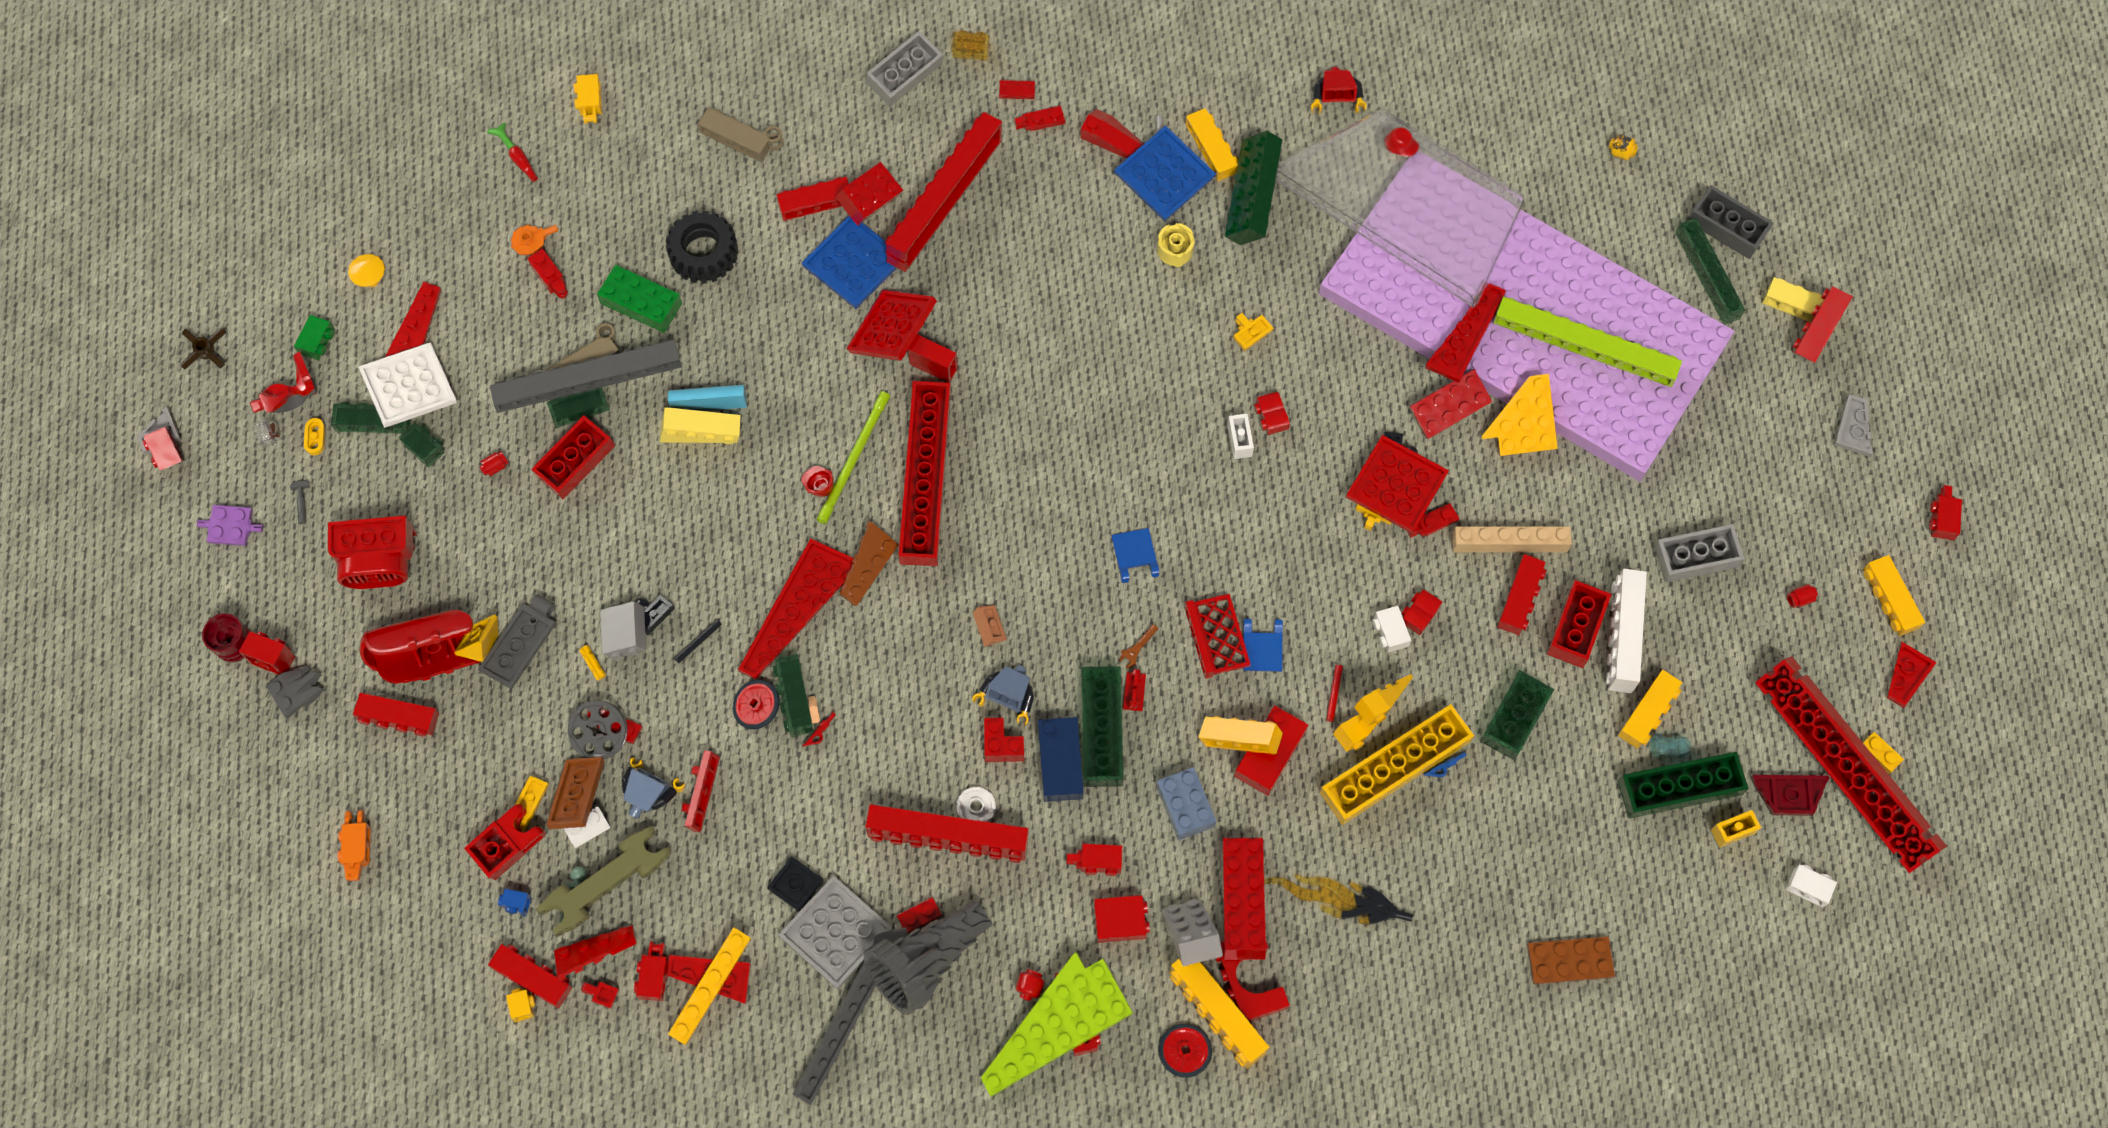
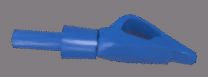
(1447, 764)

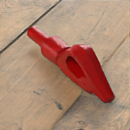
(818, 732)

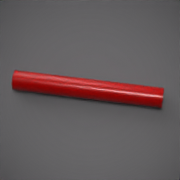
(1334, 693)

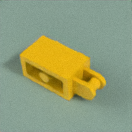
(588, 97)

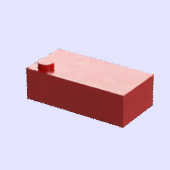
(573, 457)
(1579, 624)
(1264, 769)

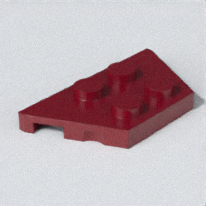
(1791, 793)

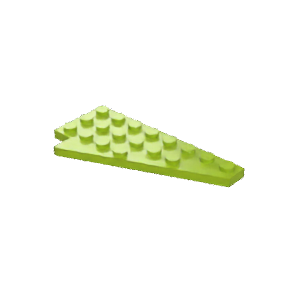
(1069, 1013)

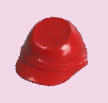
(1401, 142)
(818, 481)

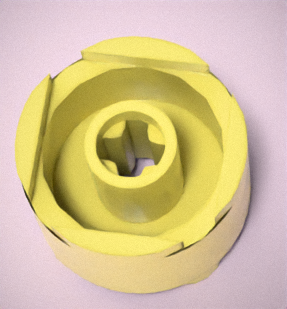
(1175, 244)

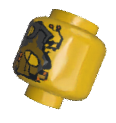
(1623, 147)

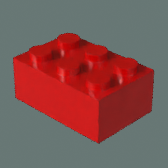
(869, 193)

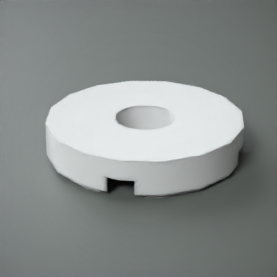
(980, 795)

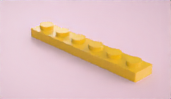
(709, 986)

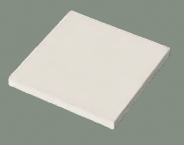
(407, 384)

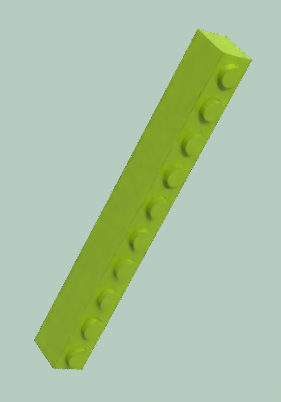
(1588, 342)

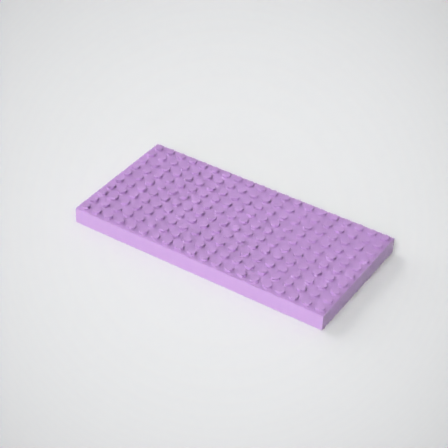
(1594, 404)

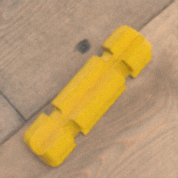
(592, 662)

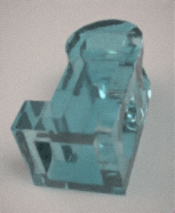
(1669, 747)

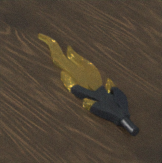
(1349, 905)

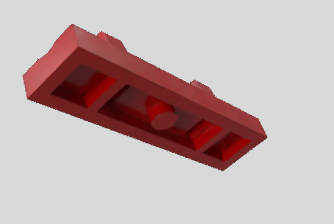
(705, 778)

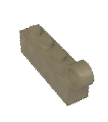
(598, 349)

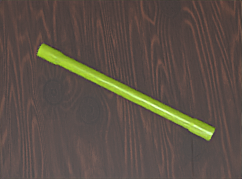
(828, 507)

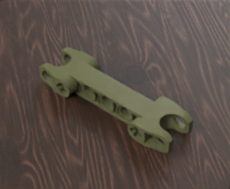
(575, 901)

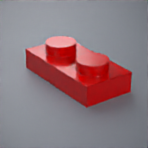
(919, 915)

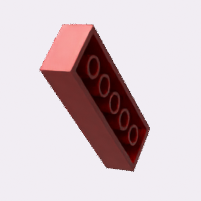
(1244, 899)

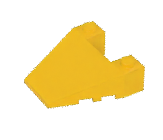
(1371, 711)

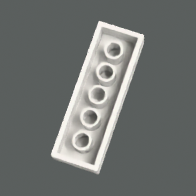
(1626, 631)

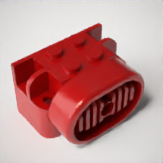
(371, 551)

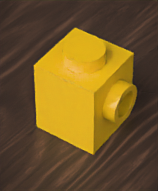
(520, 1004)

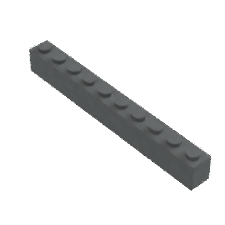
(585, 376)

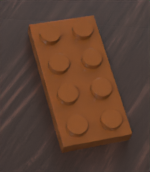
(575, 793)
(1570, 960)

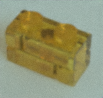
(971, 45)

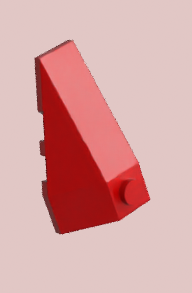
(1109, 134)

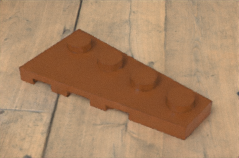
(870, 559)

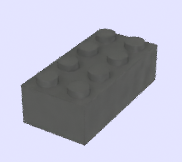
(1731, 222)

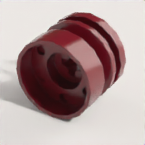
(225, 636)

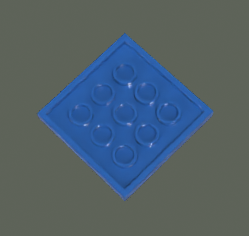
(1165, 173)
(851, 262)

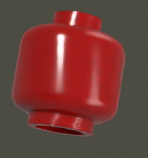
(1029, 985)

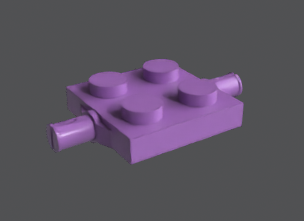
(230, 525)

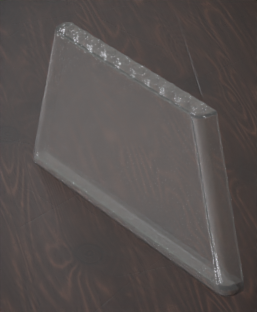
(1420, 208)

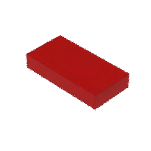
(1016, 89)

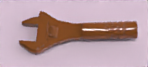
(1132, 653)

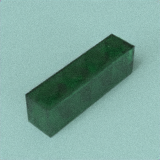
(362, 418)
(794, 696)

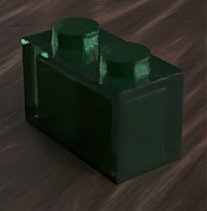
(422, 445)

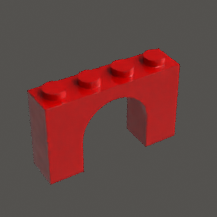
(1251, 1005)

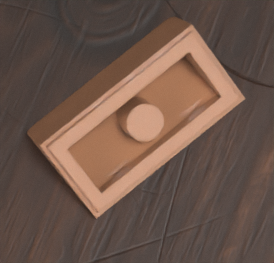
(989, 625)

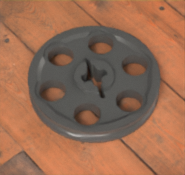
(596, 720)

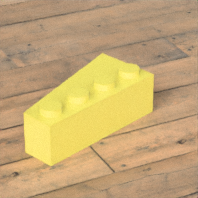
(698, 427)

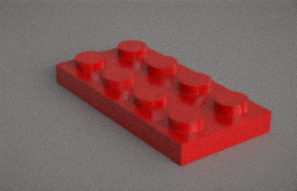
(1450, 404)

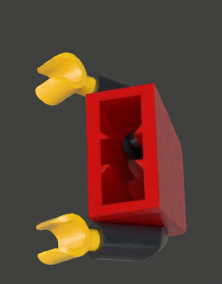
(1338, 87)

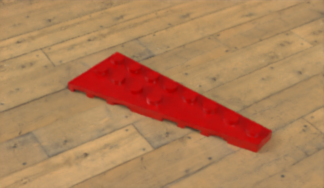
(809, 587)

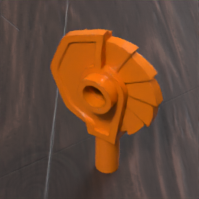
(530, 239)

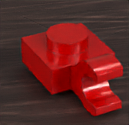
(603, 994)

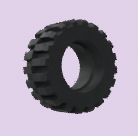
(709, 266)

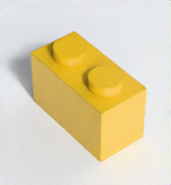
(1735, 828)

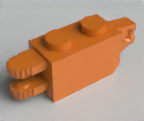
(354, 845)

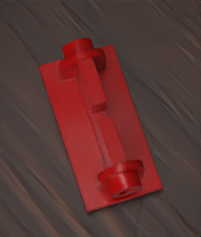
(1134, 691)

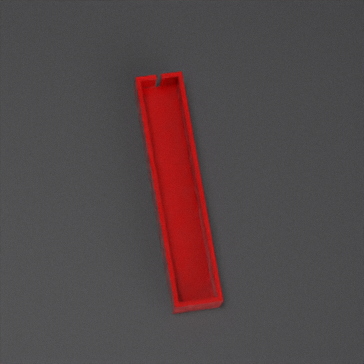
(943, 192)

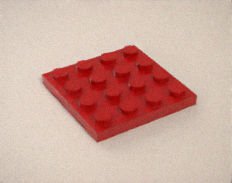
(891, 325)
(1397, 484)

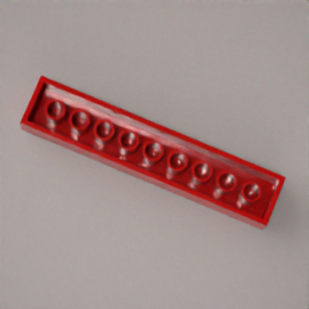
(925, 474)

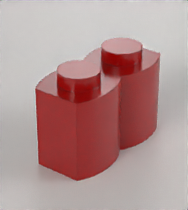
(1272, 413)
(1421, 612)

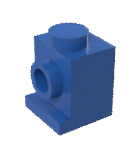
(515, 901)

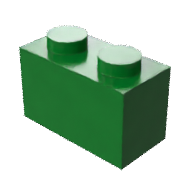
(314, 337)

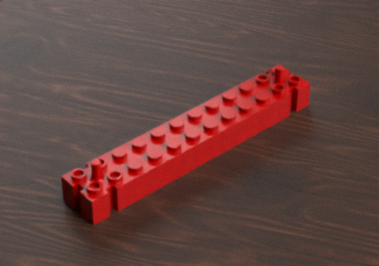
(1850, 764)

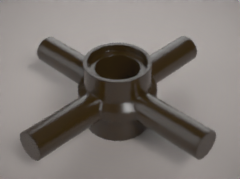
(198, 344)

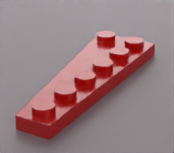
(417, 320)
(1460, 346)

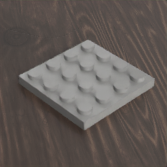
(834, 932)

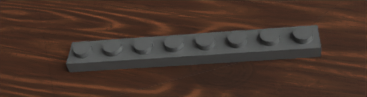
(835, 1037)

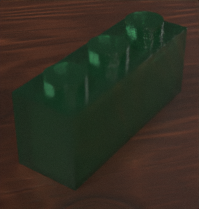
(575, 406)

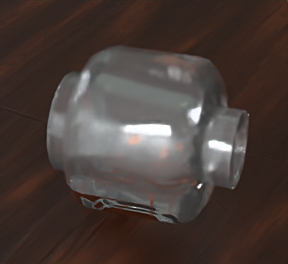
(265, 433)

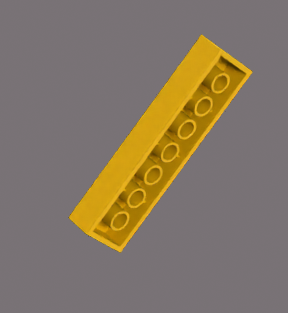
(1396, 764)

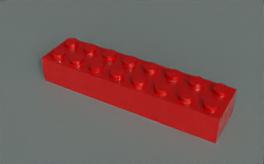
(947, 833)

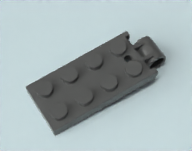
(519, 642)

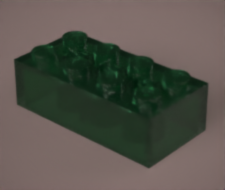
(1528, 711)

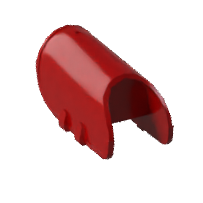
(417, 647)

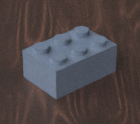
(1186, 803)

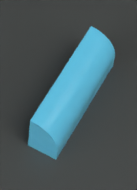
(708, 398)

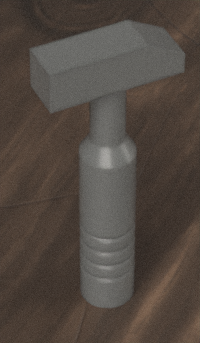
(300, 499)

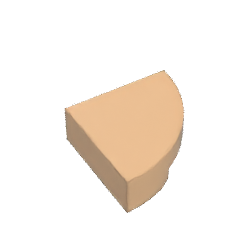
(813, 709)

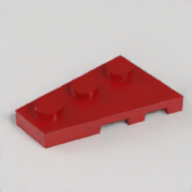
(1908, 674)

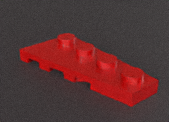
(582, 953)
(693, 969)

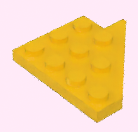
(1526, 420)

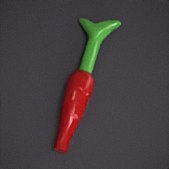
(515, 152)

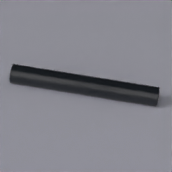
(697, 641)

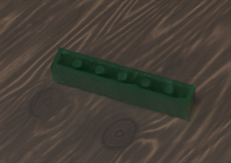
(1710, 271)

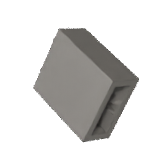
(623, 630)

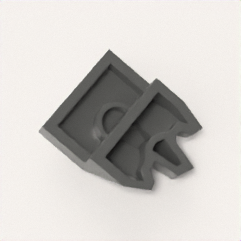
(295, 689)

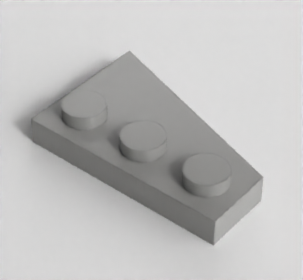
(1854, 427)

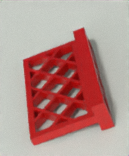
(1200, 639)

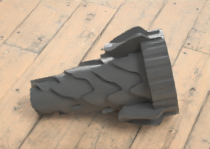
(909, 965)

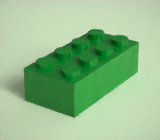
(639, 298)

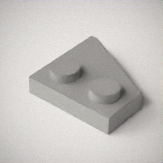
(163, 420)

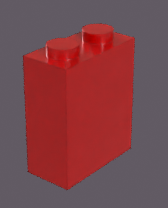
(933, 358)
(1121, 919)

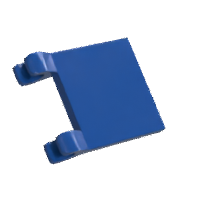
(1134, 550)
(1263, 648)

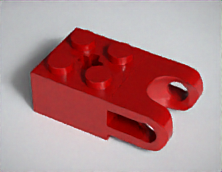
(508, 840)

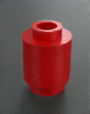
(493, 464)
(1802, 596)

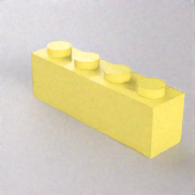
(1791, 299)

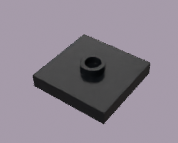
(795, 884)

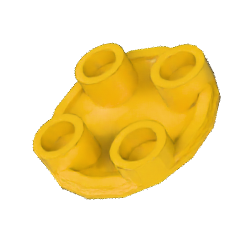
(366, 270)

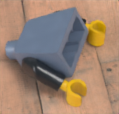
(1009, 689)
(646, 790)

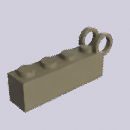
(737, 135)

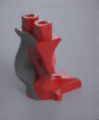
(285, 398)

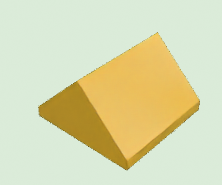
(480, 640)

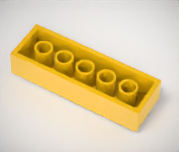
(1220, 1012)

